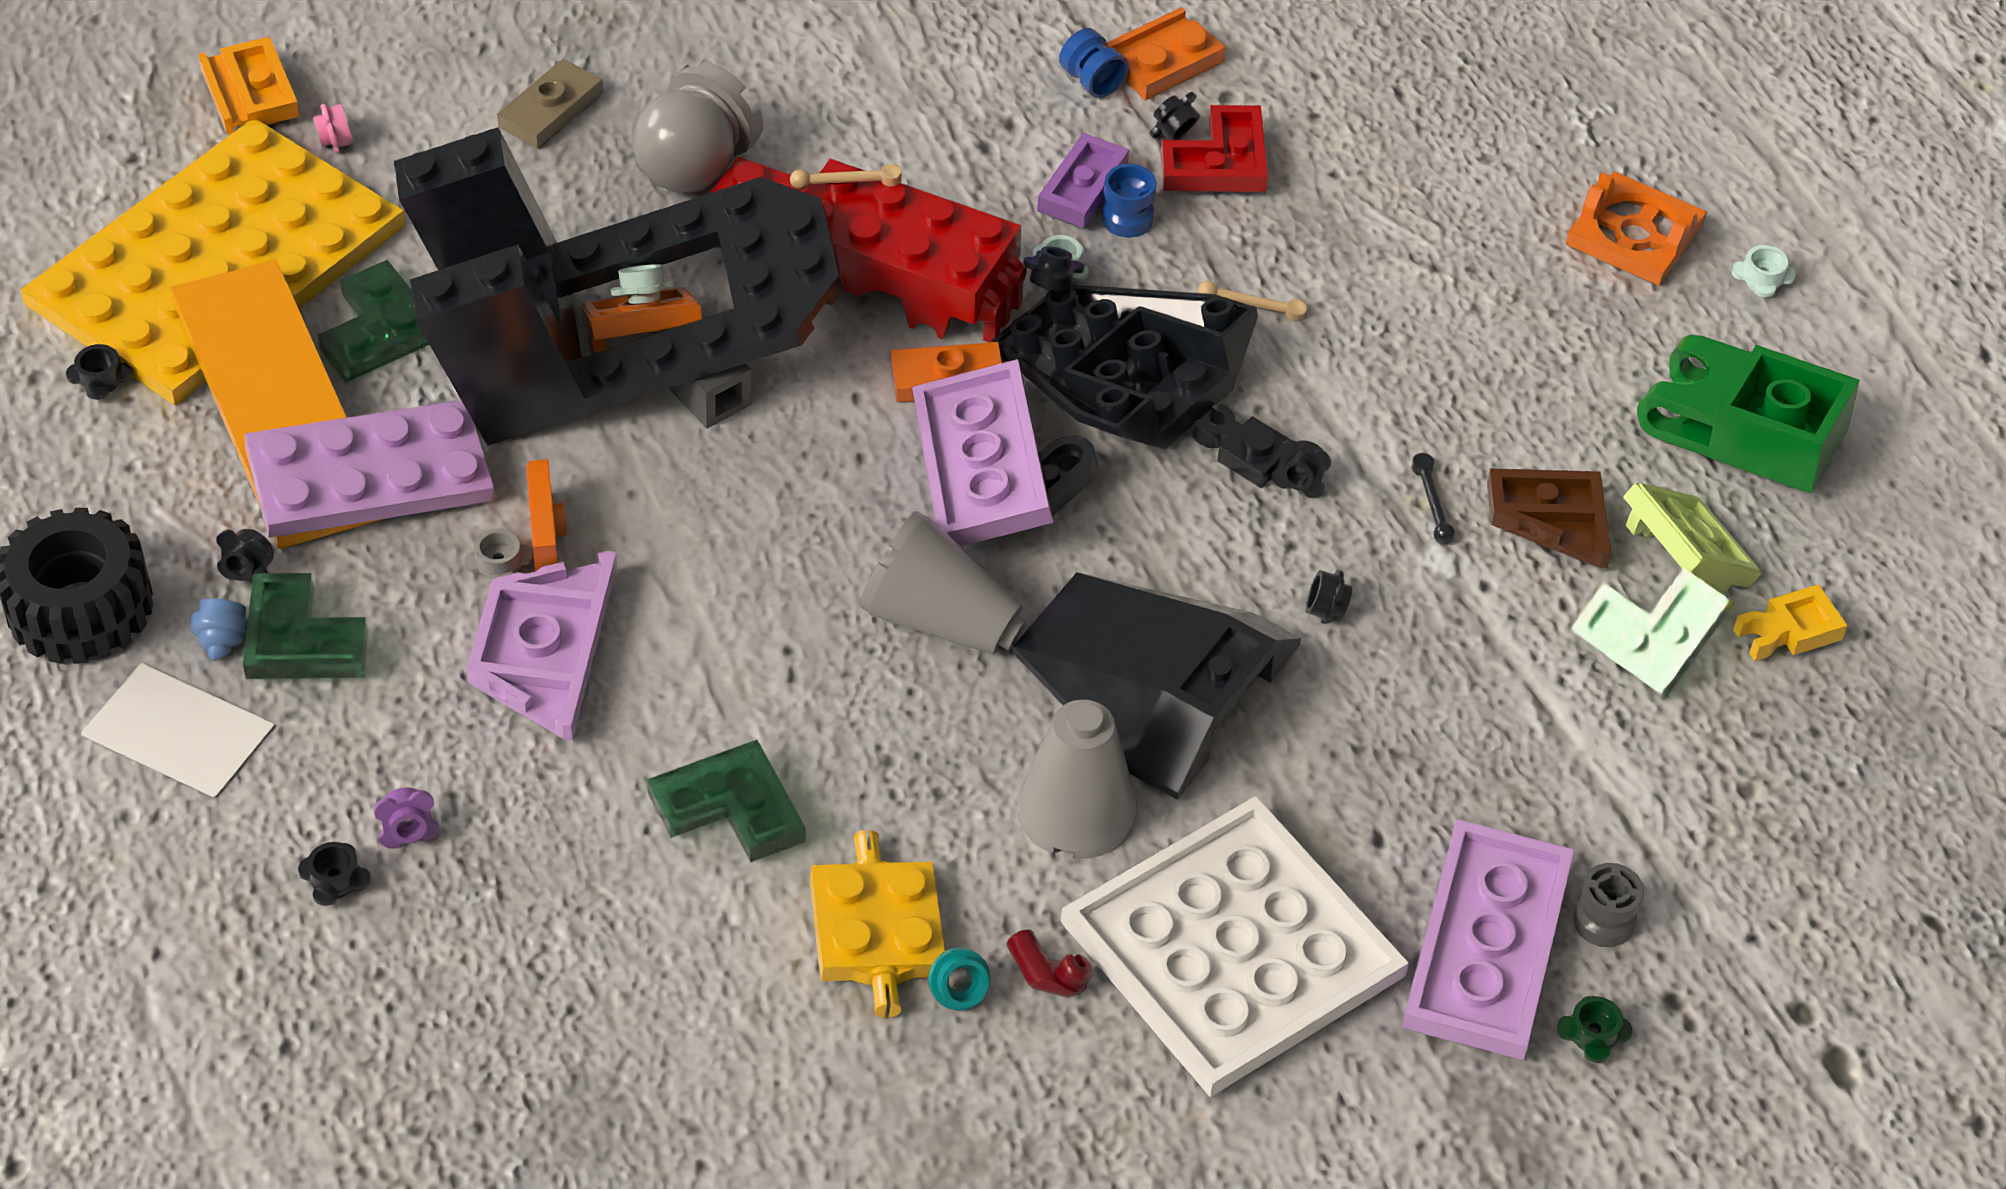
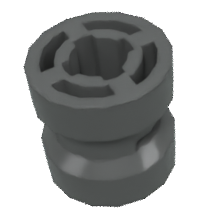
(1608, 904)

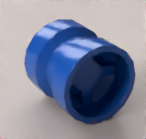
(1098, 67)
(1128, 200)

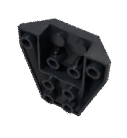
(1131, 356)
(1157, 665)

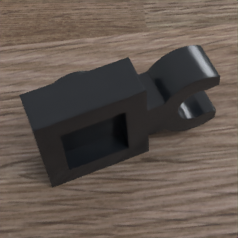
(1244, 448)

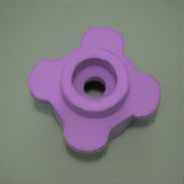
(403, 805)

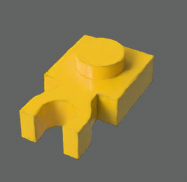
(1796, 619)

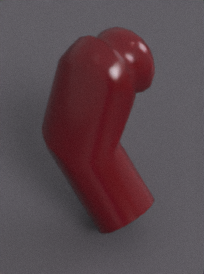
(1041, 973)

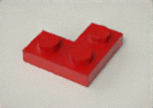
(1227, 162)

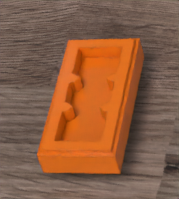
(928, 364)
(546, 517)

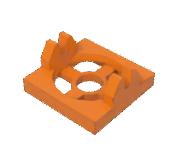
(1628, 252)
(619, 318)

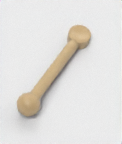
(889, 175)
(1294, 310)

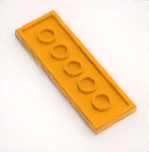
(257, 360)

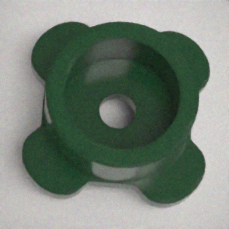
(1597, 1013)

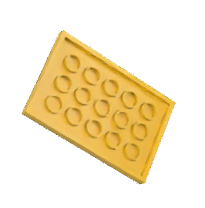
(227, 210)

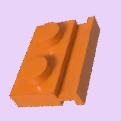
(1167, 53)

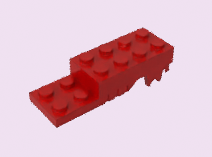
(915, 247)

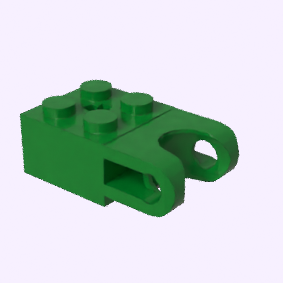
(1752, 410)

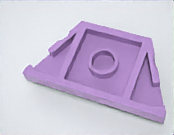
(542, 640)

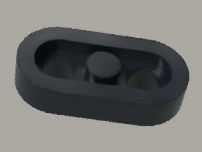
(1067, 469)

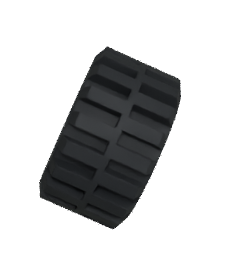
(81, 618)

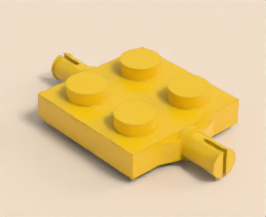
(876, 921)

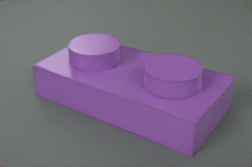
(1078, 182)

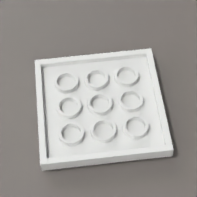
(1233, 945)

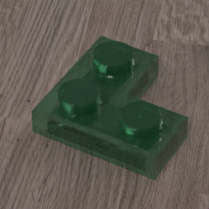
(383, 325)
(289, 643)
(1656, 644)
(731, 786)

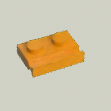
(249, 84)

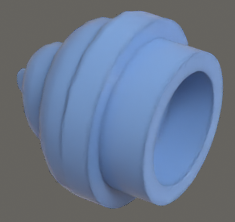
(219, 626)

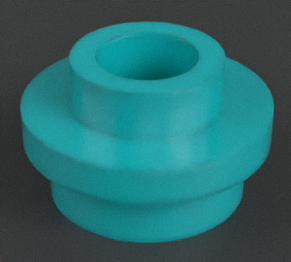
(971, 990)

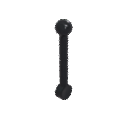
(1423, 466)

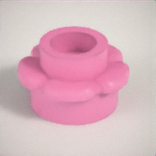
(333, 127)

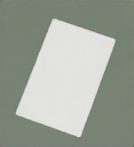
(177, 729)

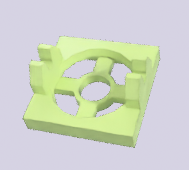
(1683, 524)

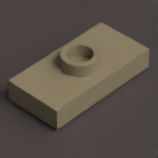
(550, 103)

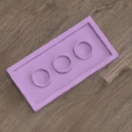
(982, 454)
(367, 468)
(1488, 939)

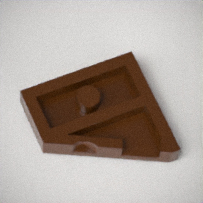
(1553, 509)

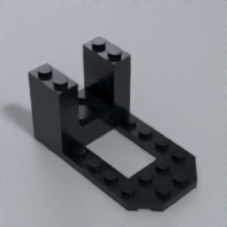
(505, 285)

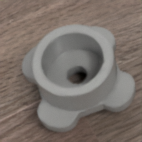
(497, 554)

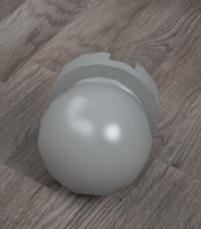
(694, 129)

